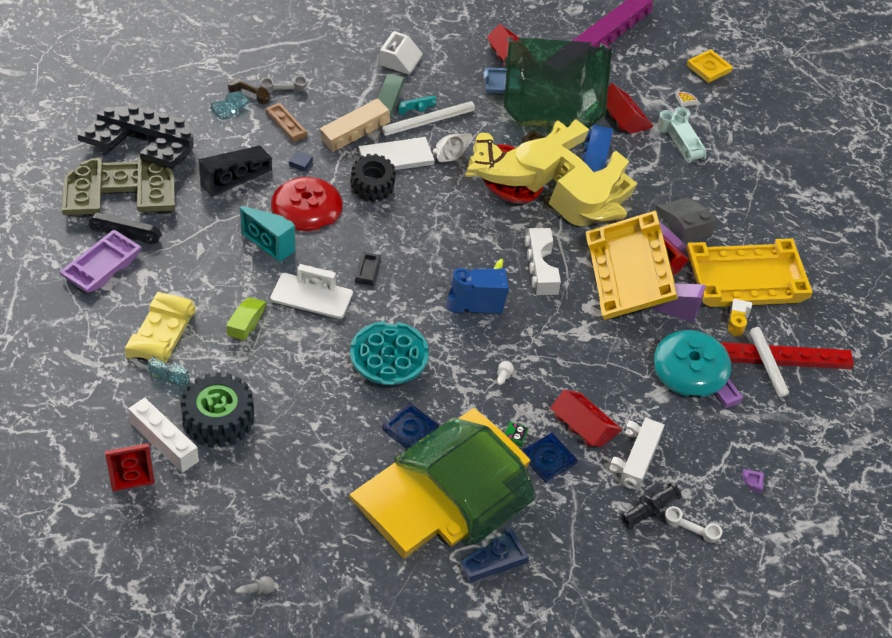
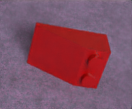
(130, 467)

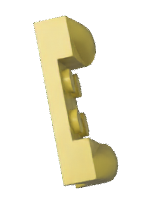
(161, 328)

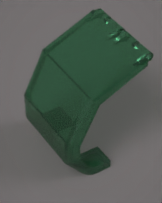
(474, 473)

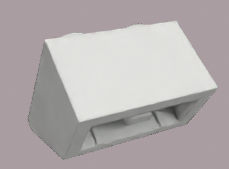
(400, 53)

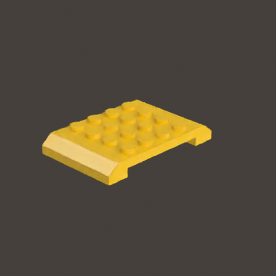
(631, 265)
(750, 273)

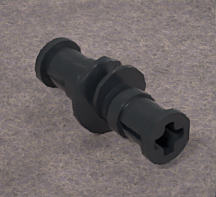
(651, 505)

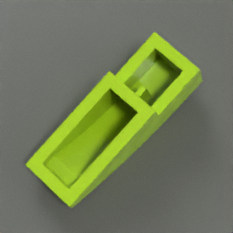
(245, 318)

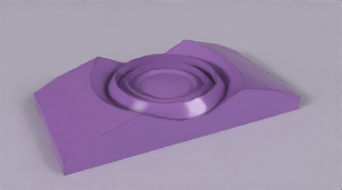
(101, 261)

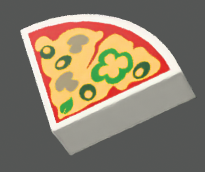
(685, 99)

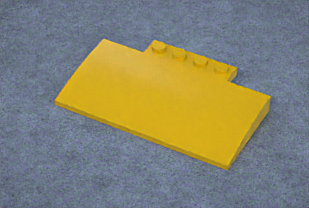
(411, 507)

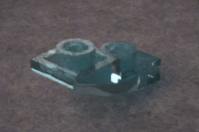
(231, 104)
(172, 374)

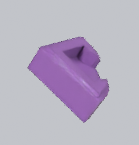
(753, 480)

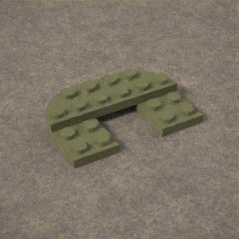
(150, 180)

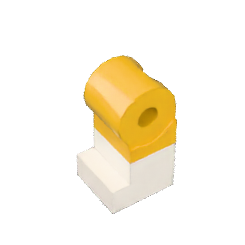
(737, 318)

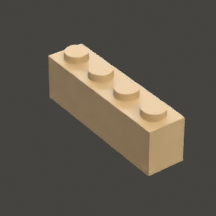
(355, 125)

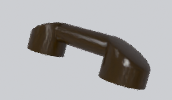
(262, 94)

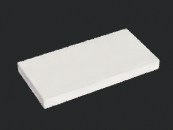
(402, 153)

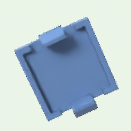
(494, 80)

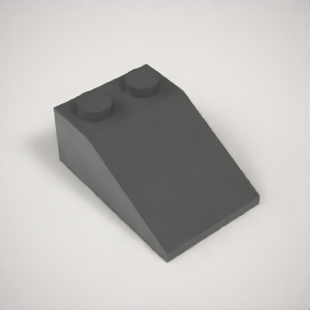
(688, 219)

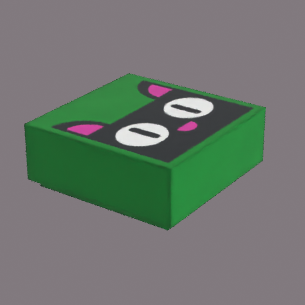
(516, 433)

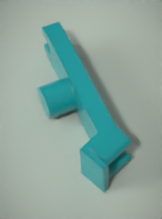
(419, 103)

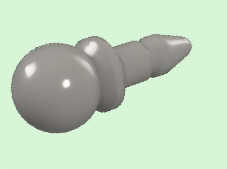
(263, 585)

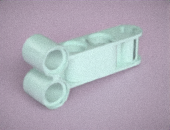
(682, 133)

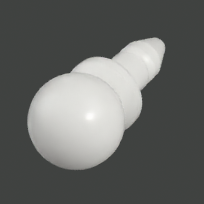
(504, 371)

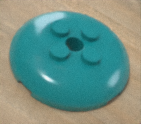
(389, 353)
(683, 375)

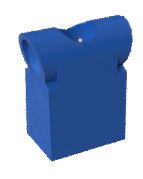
(478, 291)

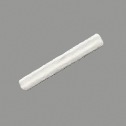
(769, 362)

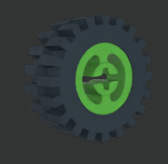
(224, 420)

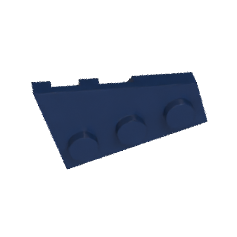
(496, 557)

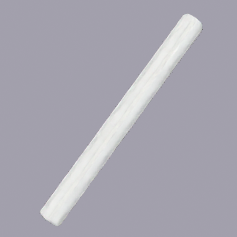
(428, 118)

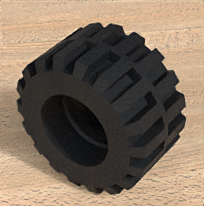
(372, 166)

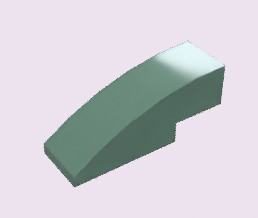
(391, 91)

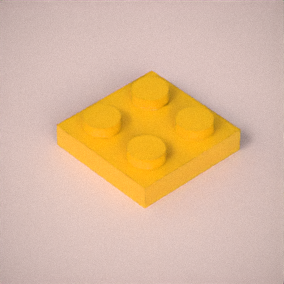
(709, 66)

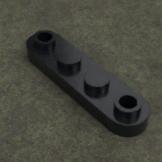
(128, 228)

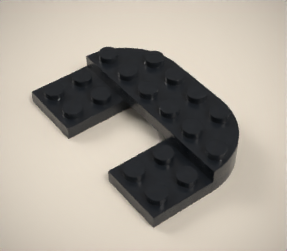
(173, 134)

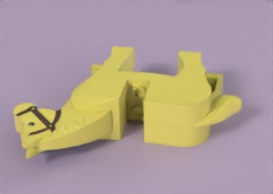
(579, 192)

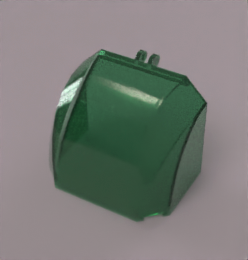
(555, 81)

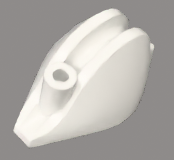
(452, 147)

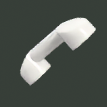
(711, 533)

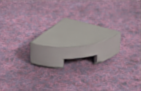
(373, 137)

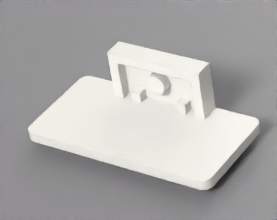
(312, 291)

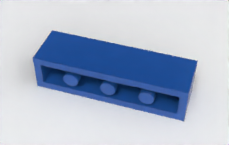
(597, 148)

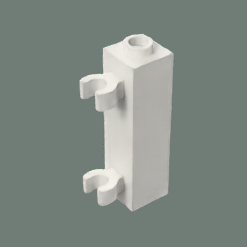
(641, 454)

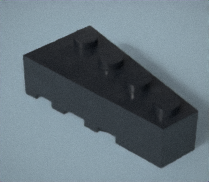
(232, 169)

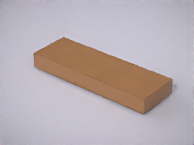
(286, 122)

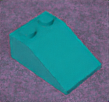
(268, 232)

